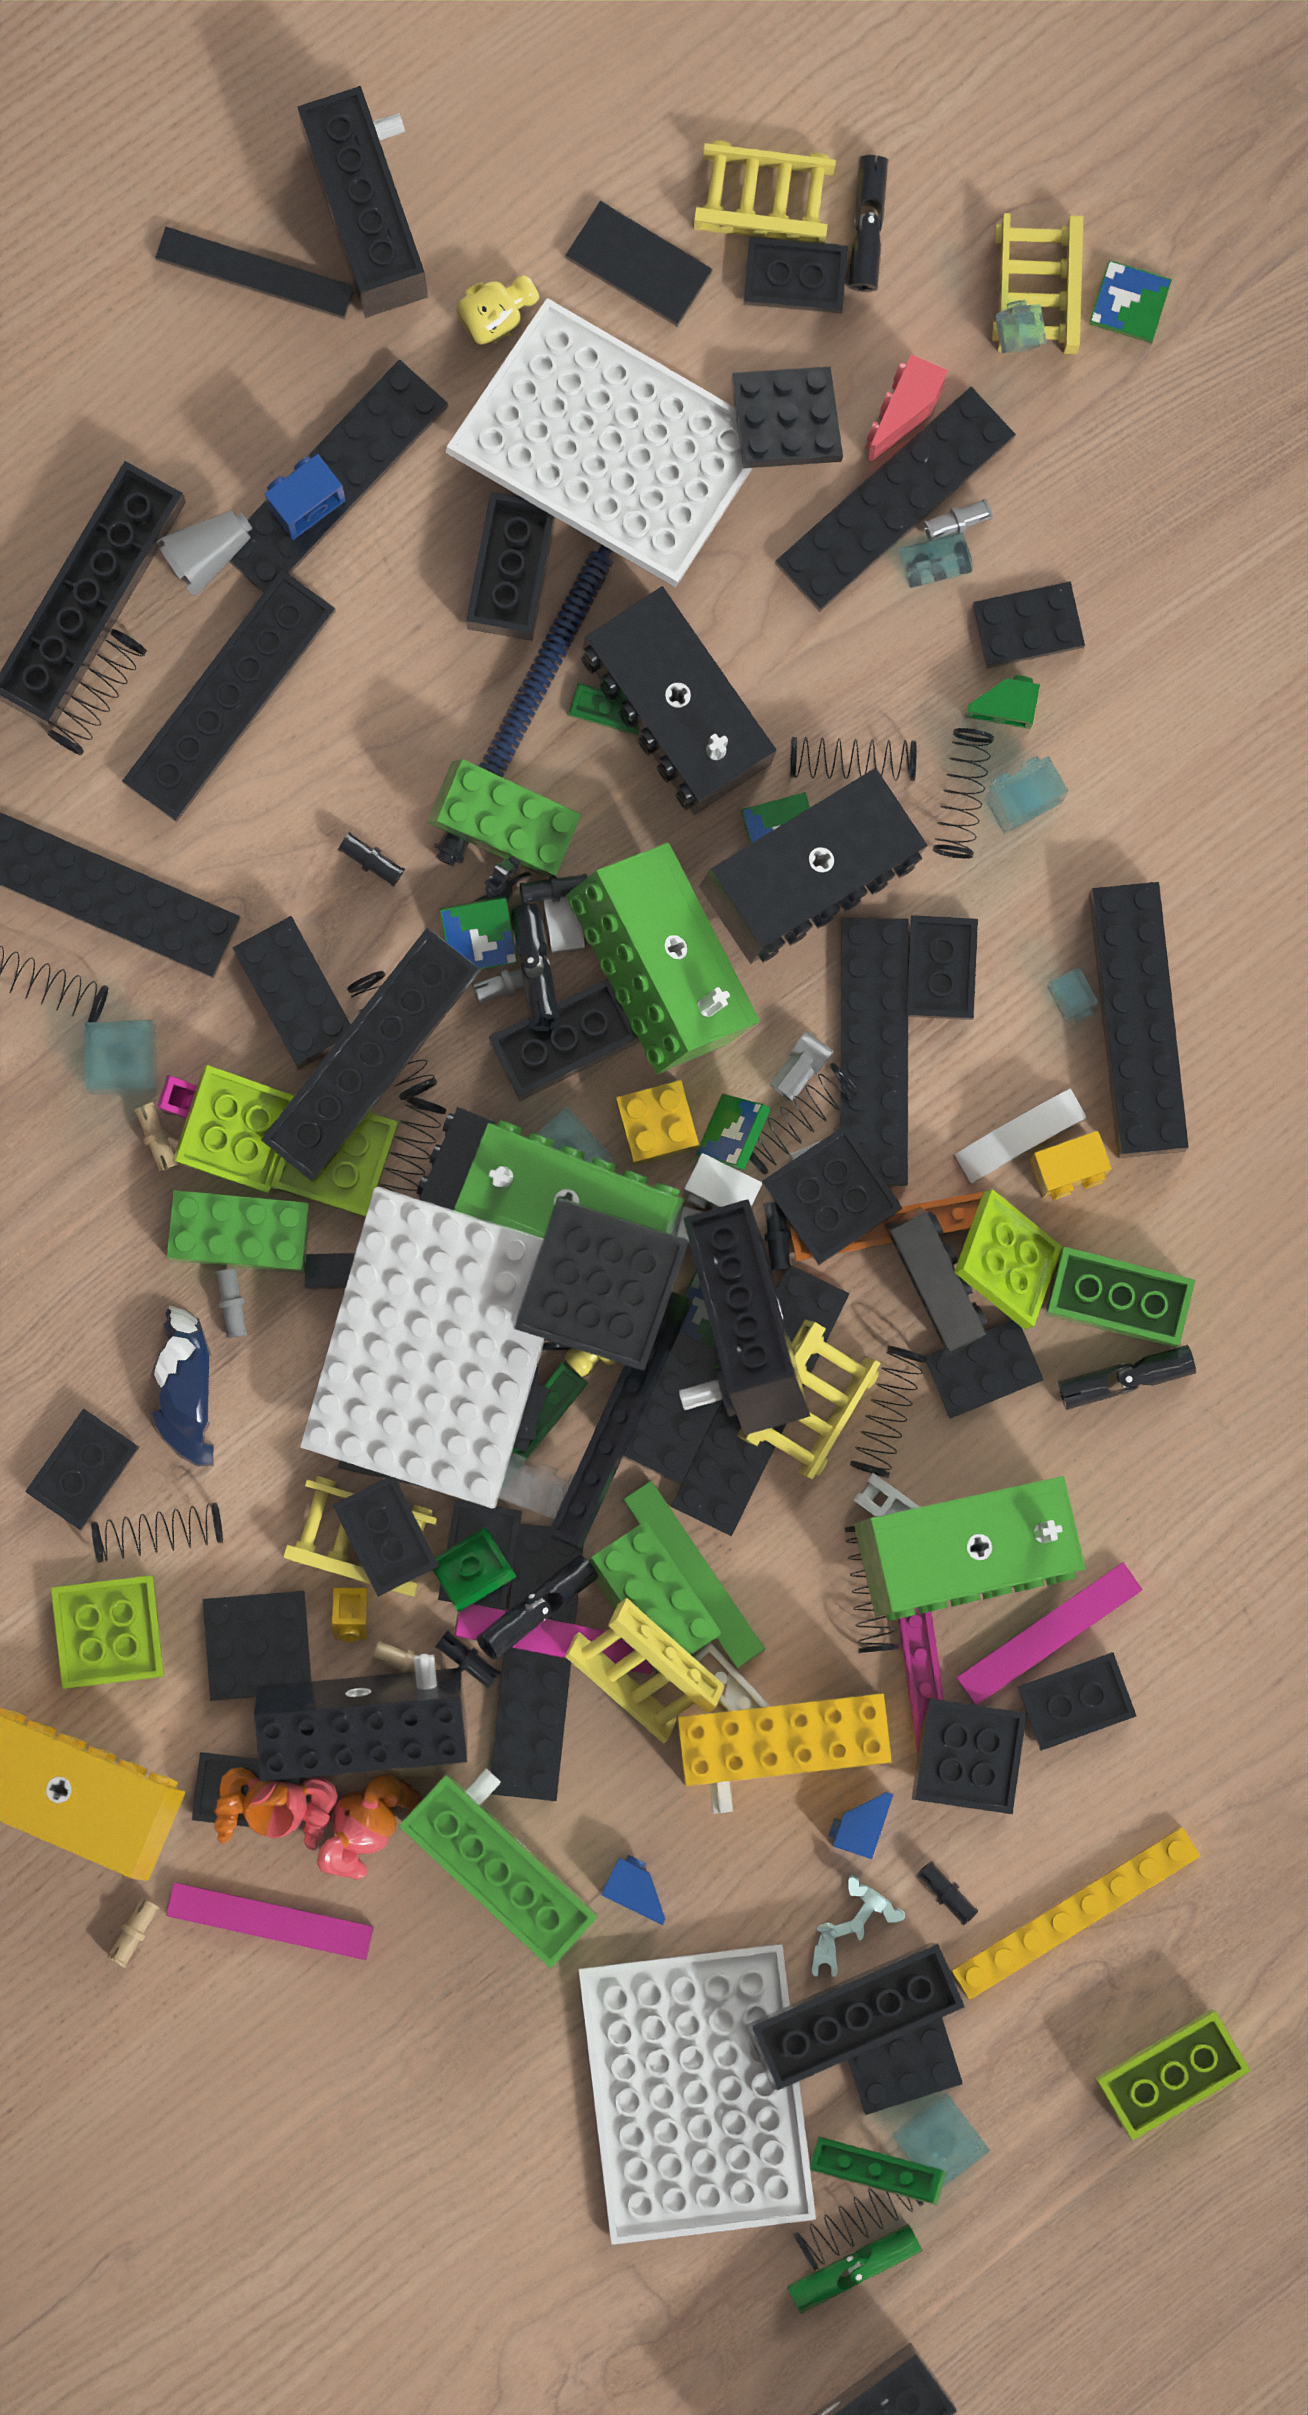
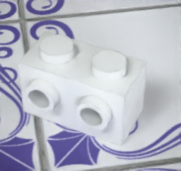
(719, 1184)

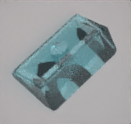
(936, 560)

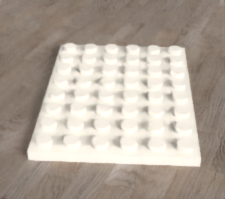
(606, 442)
(426, 1350)
(683, 2100)

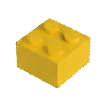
(657, 1123)
(1071, 1165)

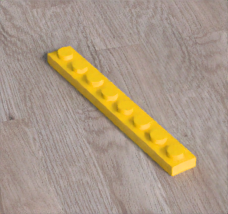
(1075, 1913)

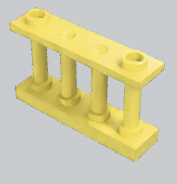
(744, 220)
(1067, 269)
(808, 1342)
(337, 1559)
(663, 1653)

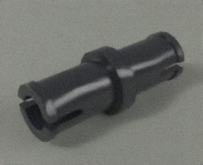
(371, 859)
(552, 888)
(777, 1237)
(467, 1659)
(947, 1893)

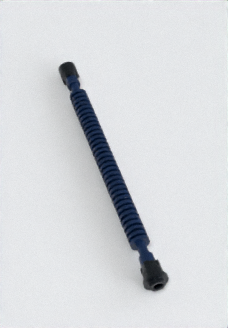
(451, 847)

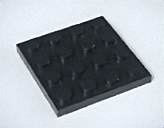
(600, 1284)

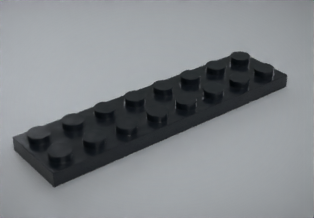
(358, 455)
(895, 499)
(229, 695)
(113, 897)
(876, 1040)
(370, 1054)
(728, 1466)
(533, 1683)

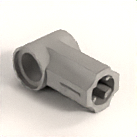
(806, 1060)

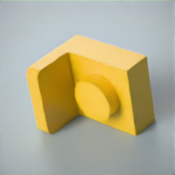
(350, 1614)

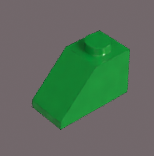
(1007, 703)

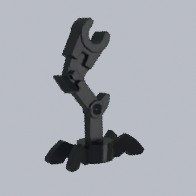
(498, 884)

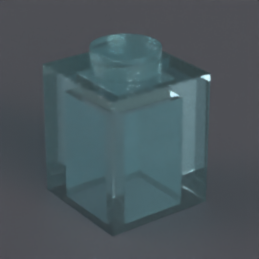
(1021, 327)
(1073, 995)

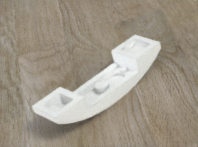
(1020, 1135)

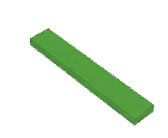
(737, 1635)

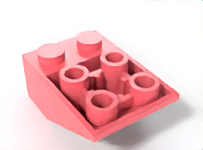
(914, 399)

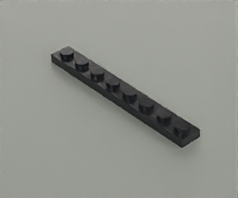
(615, 1432)

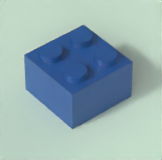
(304, 496)

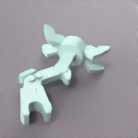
(825, 1950)

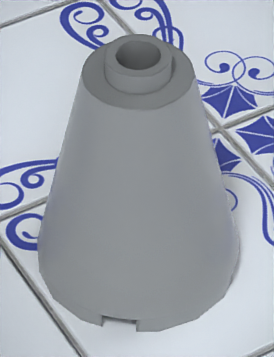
(205, 548)

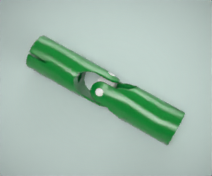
(876, 2257)

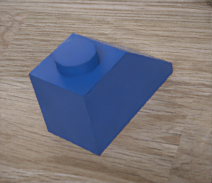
(861, 1826)
(634, 1889)

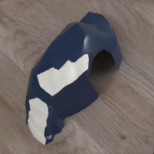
(184, 1388)

